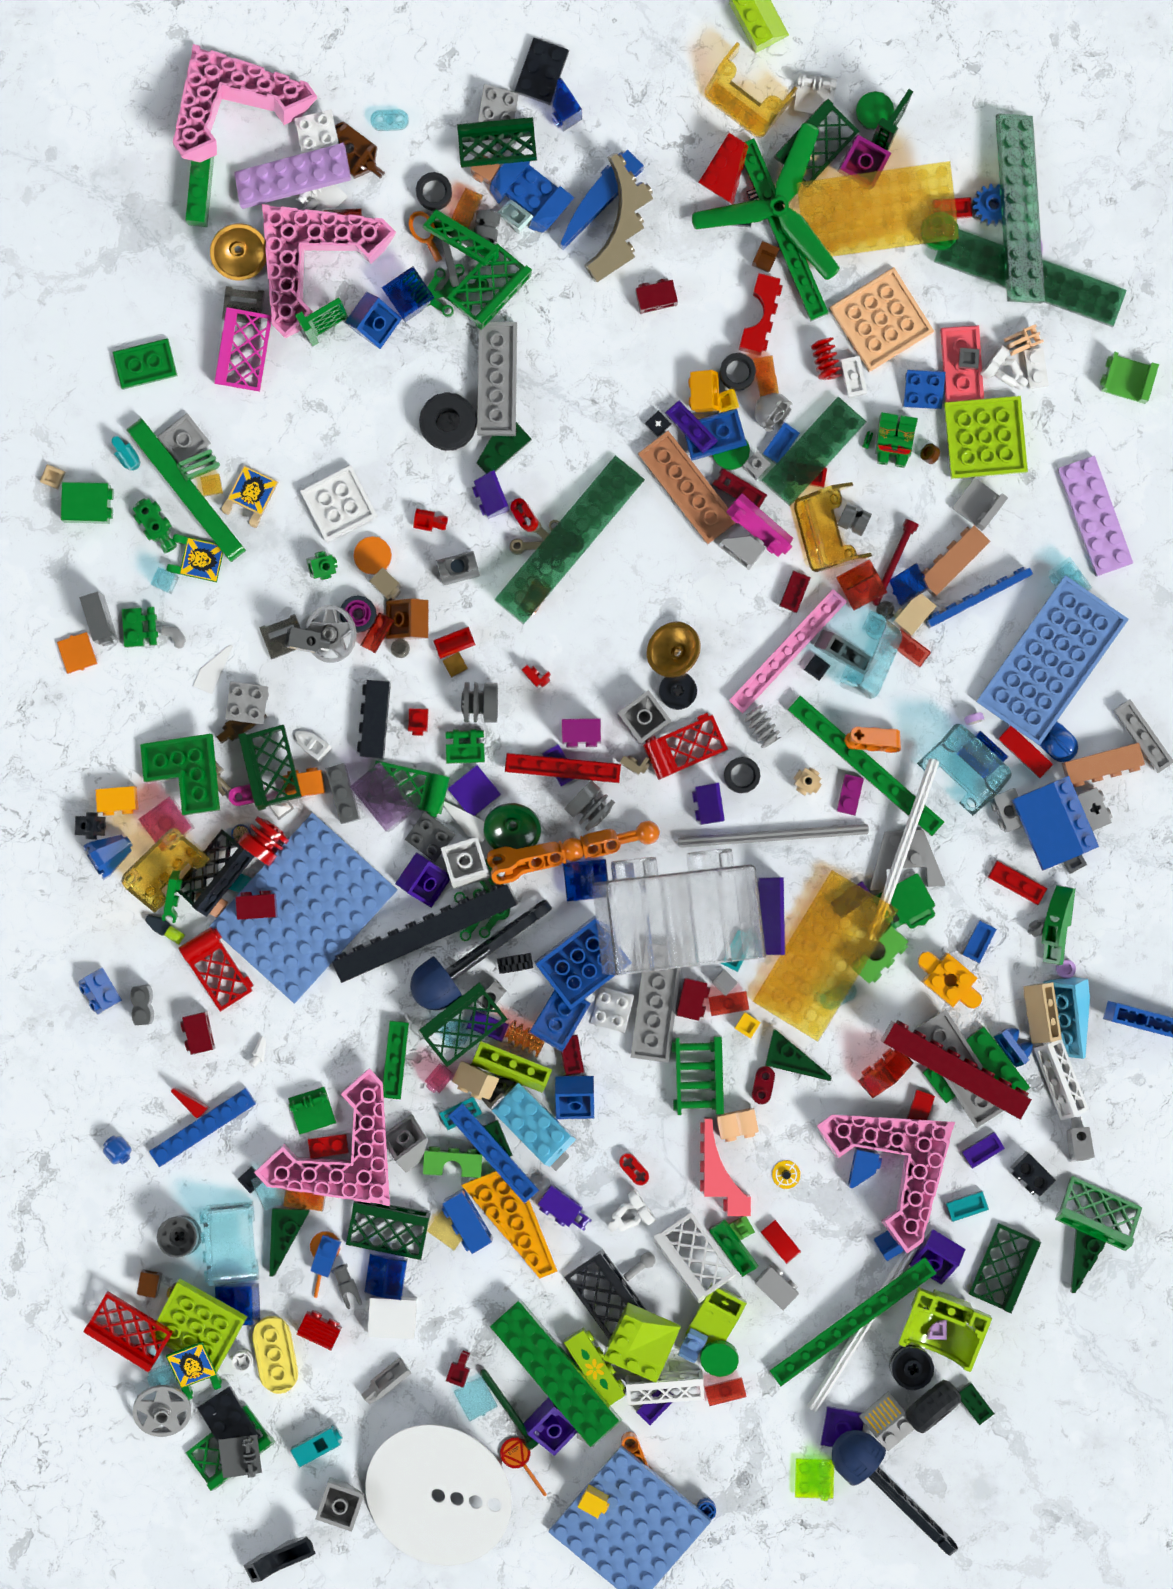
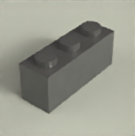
(342, 793)

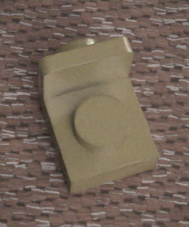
(631, 764)

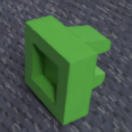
(742, 1227)

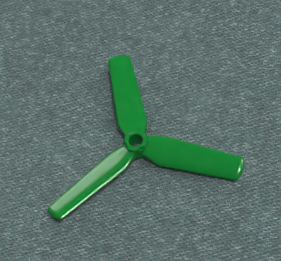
(792, 223)

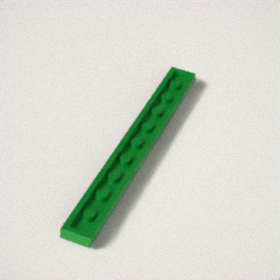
(793, 257)
(863, 763)
(853, 1321)

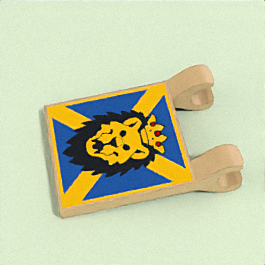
(251, 492)

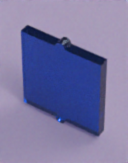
(908, 584)

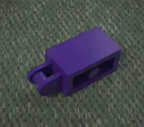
(562, 1207)

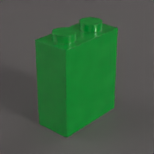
(86, 503)

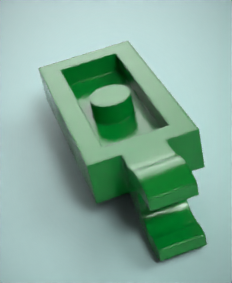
(171, 897)

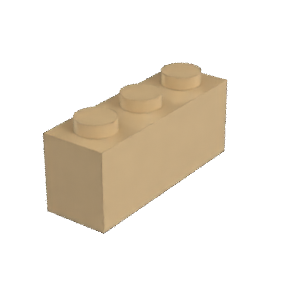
(1042, 1013)

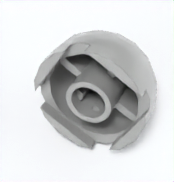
(772, 410)

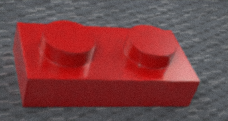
(328, 1146)

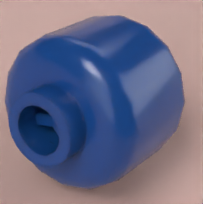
(117, 1150)

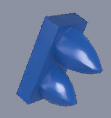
(1016, 1052)

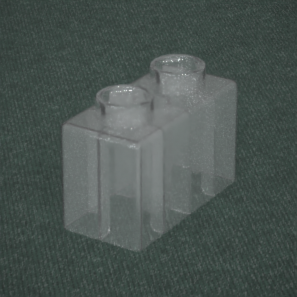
(678, 917)

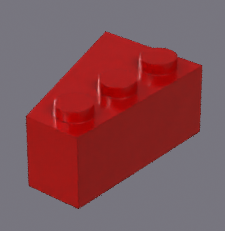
(725, 168)

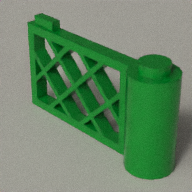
(433, 790)

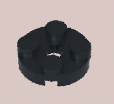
(683, 700)

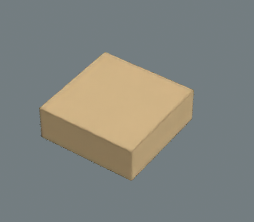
(52, 476)

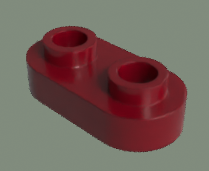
(763, 1085)

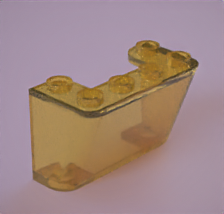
(152, 871)

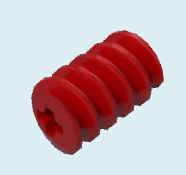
(825, 359)

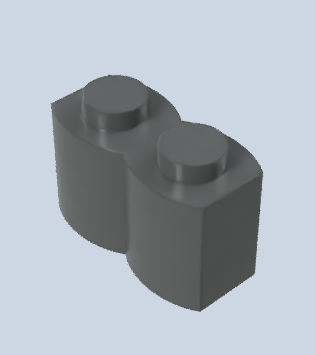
(141, 999)

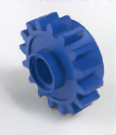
(982, 208)

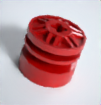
(263, 840)

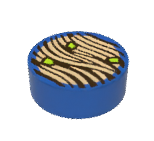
(239, 830)

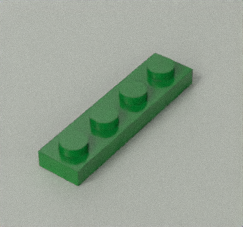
(395, 1059)

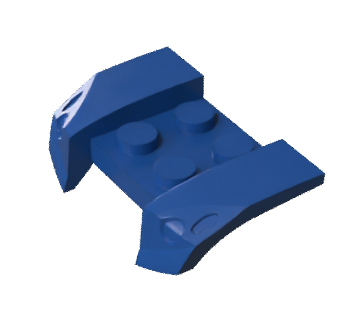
(531, 192)

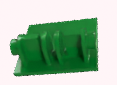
(311, 1110)

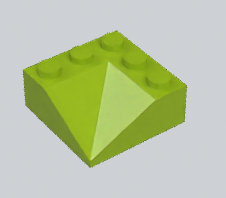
(641, 1342)

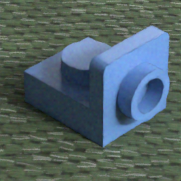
(692, 1345)

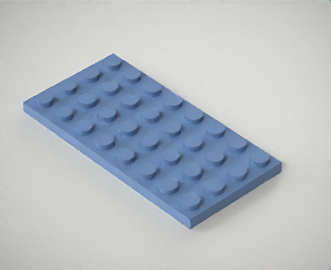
(1052, 660)

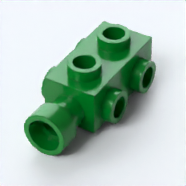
(152, 518)

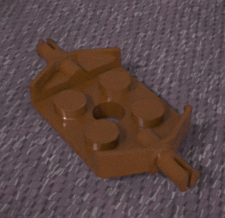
(364, 155)

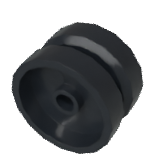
(912, 1378)

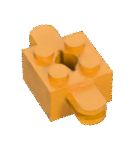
(949, 980)

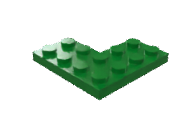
(191, 762)
(990, 1057)

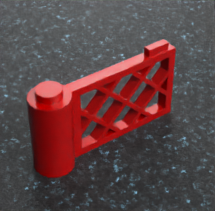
(662, 758)
(202, 946)

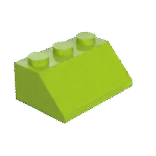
(759, 22)

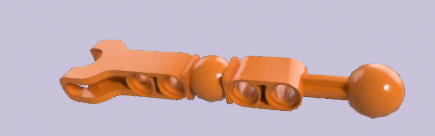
(521, 861)

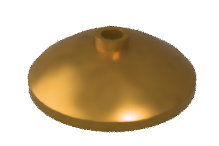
(238, 264)
(666, 644)

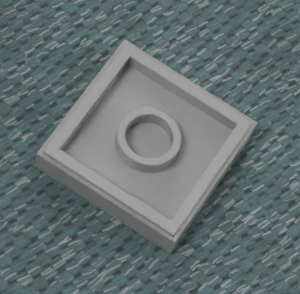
(184, 439)

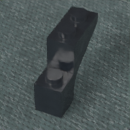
(279, 1558)

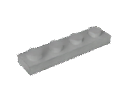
(1143, 734)

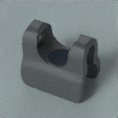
(458, 568)

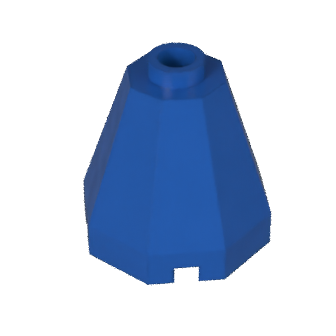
(108, 853)

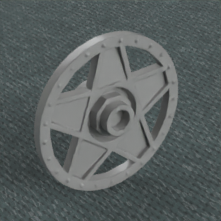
(333, 631)
(161, 1410)

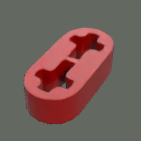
(520, 517)
(630, 1172)

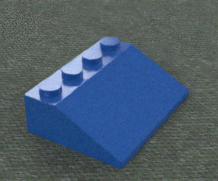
(1055, 823)
(575, 965)

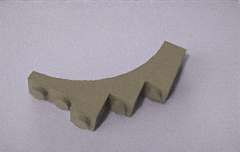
(631, 197)

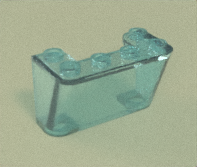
(869, 682)
(970, 766)
(229, 1243)

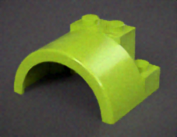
(962, 1338)

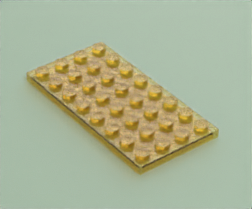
(881, 208)
(825, 955)

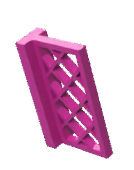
(226, 347)

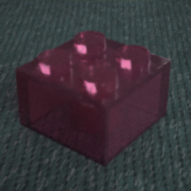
(165, 817)

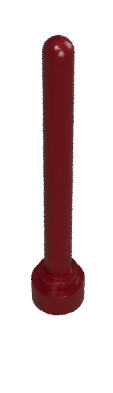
(909, 528)

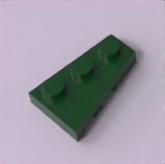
(502, 449)

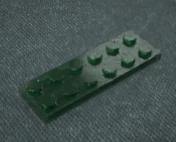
(814, 451)

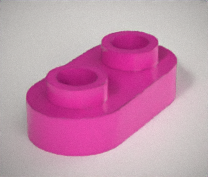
(247, 797)

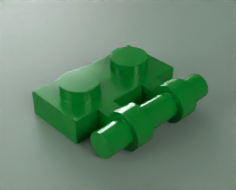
(133, 627)
(465, 753)

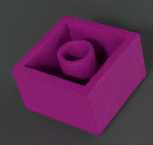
(863, 157)
(581, 732)

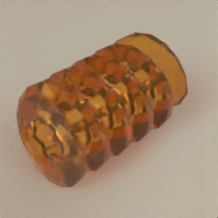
(525, 1038)

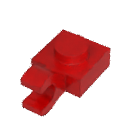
(427, 521)

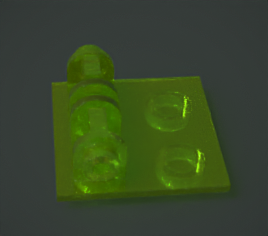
(814, 1478)

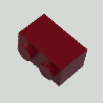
(656, 296)
(256, 906)
(692, 999)
(198, 1033)

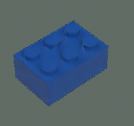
(467, 1221)

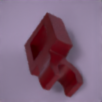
(458, 1371)

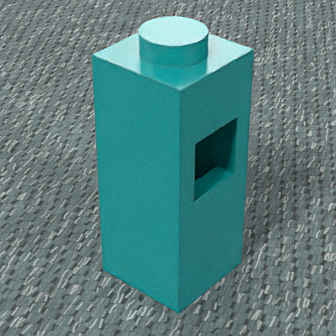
(316, 1445)

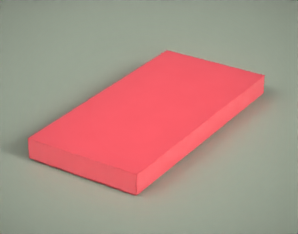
(959, 382)

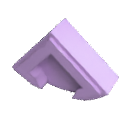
(938, 1330)

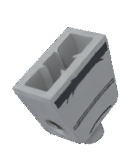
(1078, 1149)

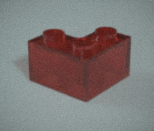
(885, 1072)

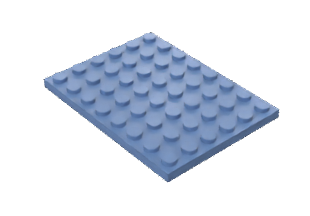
(322, 905)

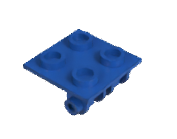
(924, 389)

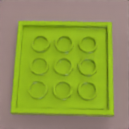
(985, 437)
(199, 1318)

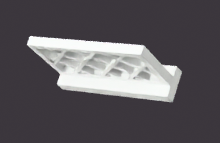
(681, 1267)

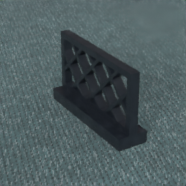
(221, 880)
(616, 1281)

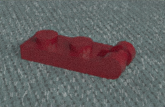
(737, 487)

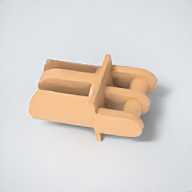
(1024, 340)

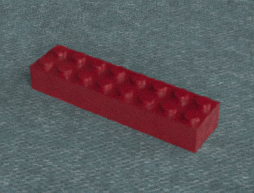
(956, 1070)

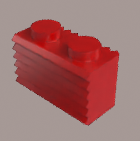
(319, 1330)

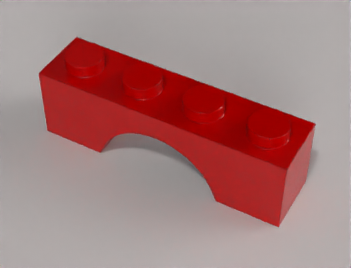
(754, 337)

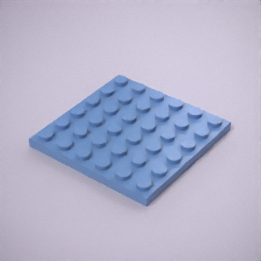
(641, 1530)

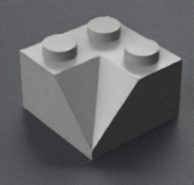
(644, 717)
(340, 1504)

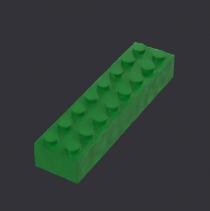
(556, 1373)

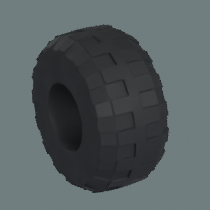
(448, 403)
(933, 1406)

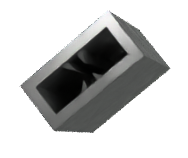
(98, 618)

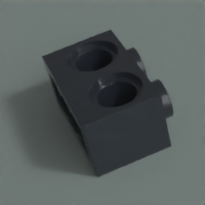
(1035, 1170)

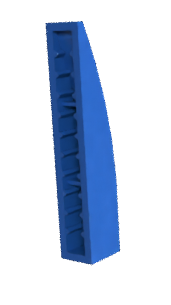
(598, 198)
(1139, 1018)

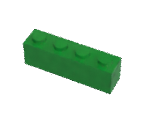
(199, 193)

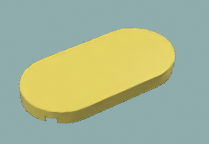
(275, 1354)

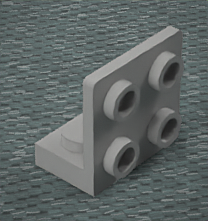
(979, 504)

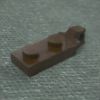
(233, 729)

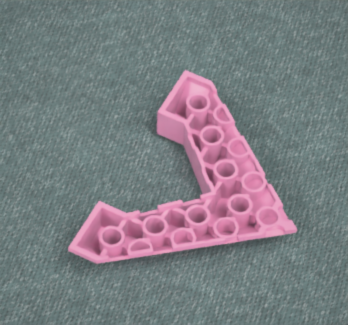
(219, 77)
(295, 230)
(924, 1149)
(358, 1179)

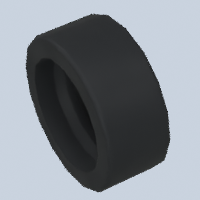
(431, 177)
(737, 357)
(756, 775)

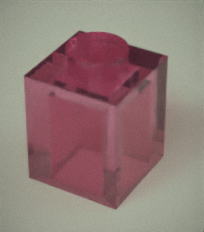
(439, 1078)

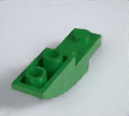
(1056, 924)

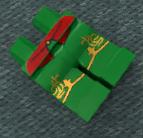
(895, 445)

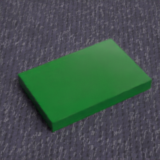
(145, 363)

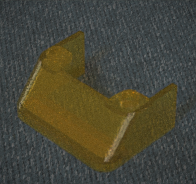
(741, 106)
(820, 529)

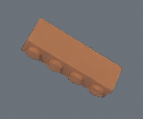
(955, 560)
(1103, 764)

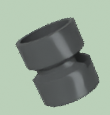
(486, 224)
(854, 519)

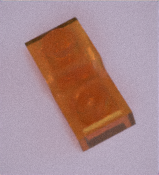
(467, 207)
(765, 375)
(304, 1200)

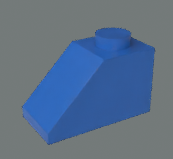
(863, 1166)
(325, 1255)

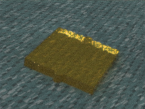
(443, 1231)

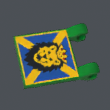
(200, 559)
(192, 1366)

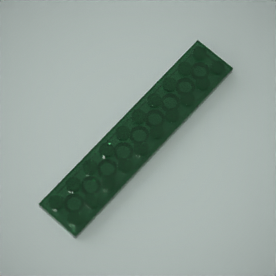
(1020, 208)
(1061, 285)
(569, 540)

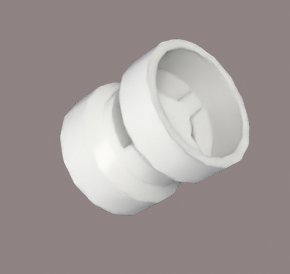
(241, 1364)

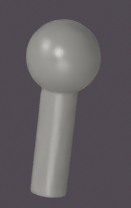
(646, 1261)

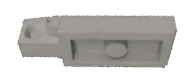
(386, 1380)

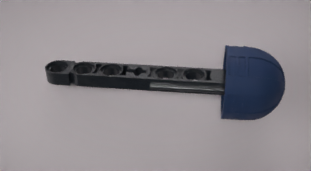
(435, 986)
(858, 1457)

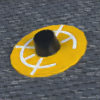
(786, 1174)

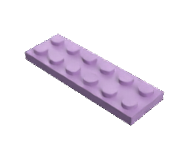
(292, 175)
(1095, 516)

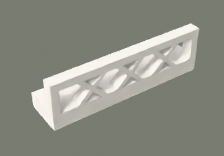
(1059, 1081)
(665, 1383)

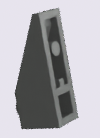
(842, 650)

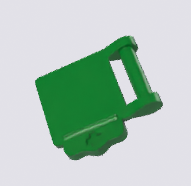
(912, 902)

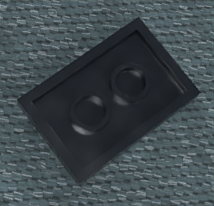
(541, 71)
(227, 1416)

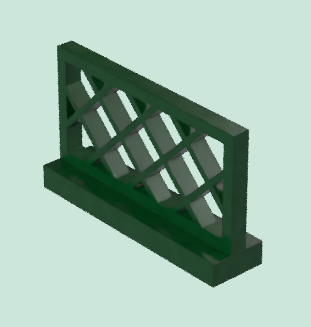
(815, 119)
(886, 129)
(496, 131)
(253, 770)
(451, 1012)
(392, 1213)
(1020, 1275)

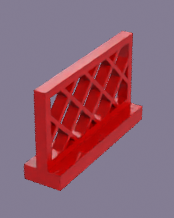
(122, 1345)

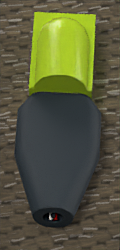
(164, 928)

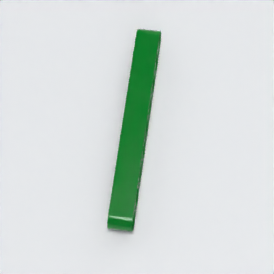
(186, 490)

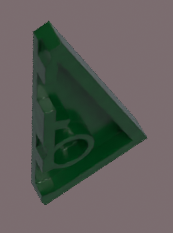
(788, 1057)
(284, 1229)
(1084, 1257)

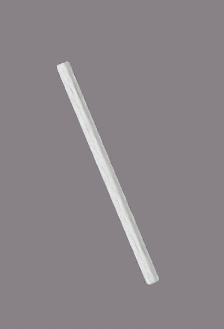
(909, 831)
(854, 1340)

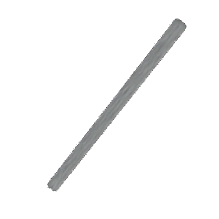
(777, 835)

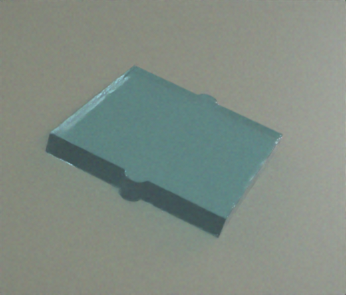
(268, 1196)
(475, 1398)

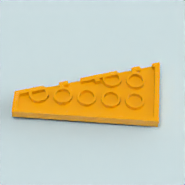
(513, 1219)

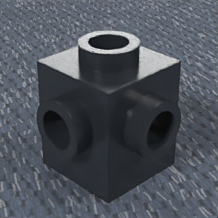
(90, 825)

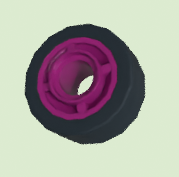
(369, 612)

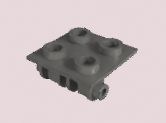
(429, 836)
(240, 1456)

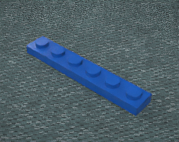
(971, 600)
(202, 1127)
(493, 1153)

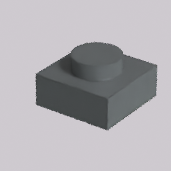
(968, 358)

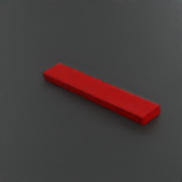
(562, 768)

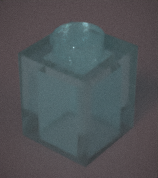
(164, 580)
(161, 1376)

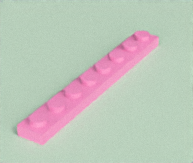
(787, 651)

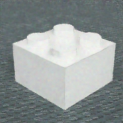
(465, 863)

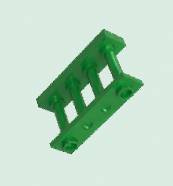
(715, 1084)

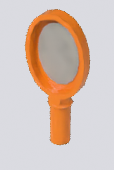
(416, 223)

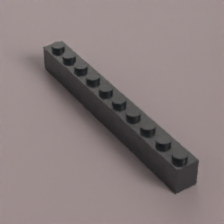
(424, 932)

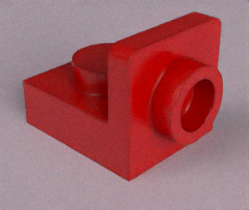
(533, 674)
(418, 721)

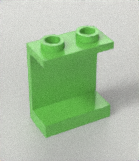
(1128, 378)

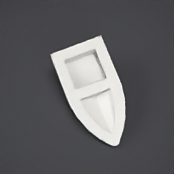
(312, 744)

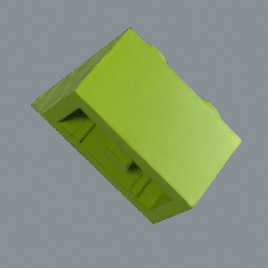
(717, 1314)

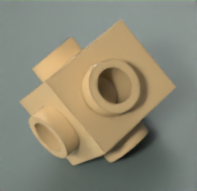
(800, 783)

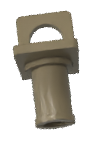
(221, 782)

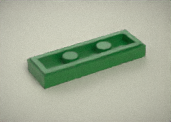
(733, 1248)

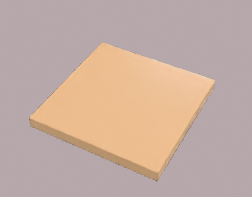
(881, 319)

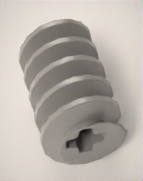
(762, 727)

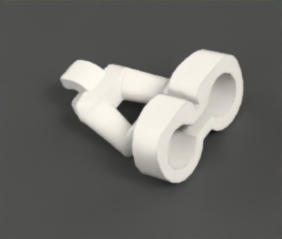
(998, 359)
(636, 1203)

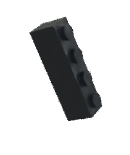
(374, 719)

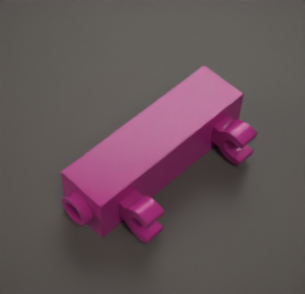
(760, 525)

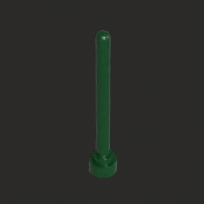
(530, 1443)

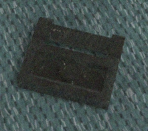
(257, 308)
(276, 645)

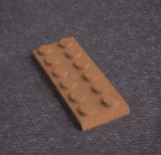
(687, 487)

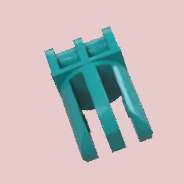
(126, 454)

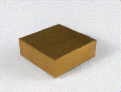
(455, 664)

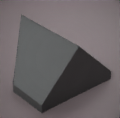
(501, 1090)

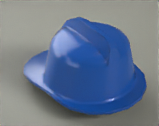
(1060, 744)

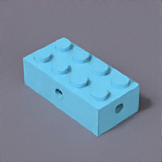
(534, 1125)

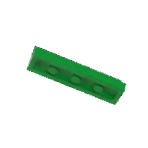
(462, 235)

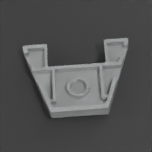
(918, 856)

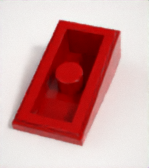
(193, 1105)

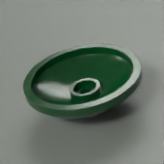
(501, 833)

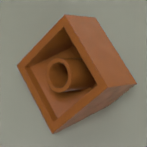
(409, 618)

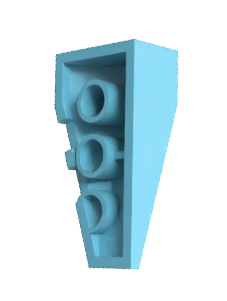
(1073, 1012)

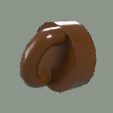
(930, 453)

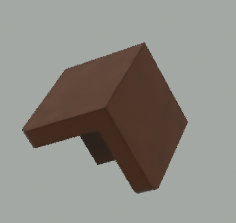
(765, 256)
(149, 1283)

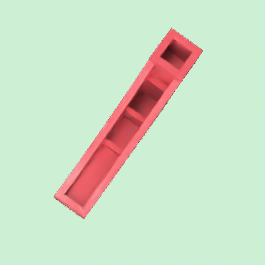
(716, 1179)

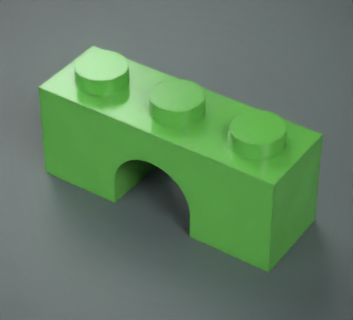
(894, 943)
(435, 1159)

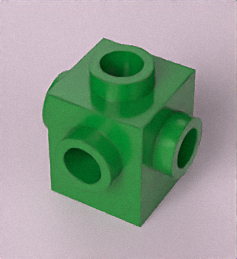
(315, 565)

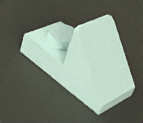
(515, 215)

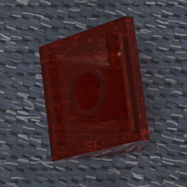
(861, 585)

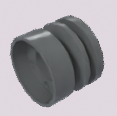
(480, 702)
(589, 805)
(168, 1236)

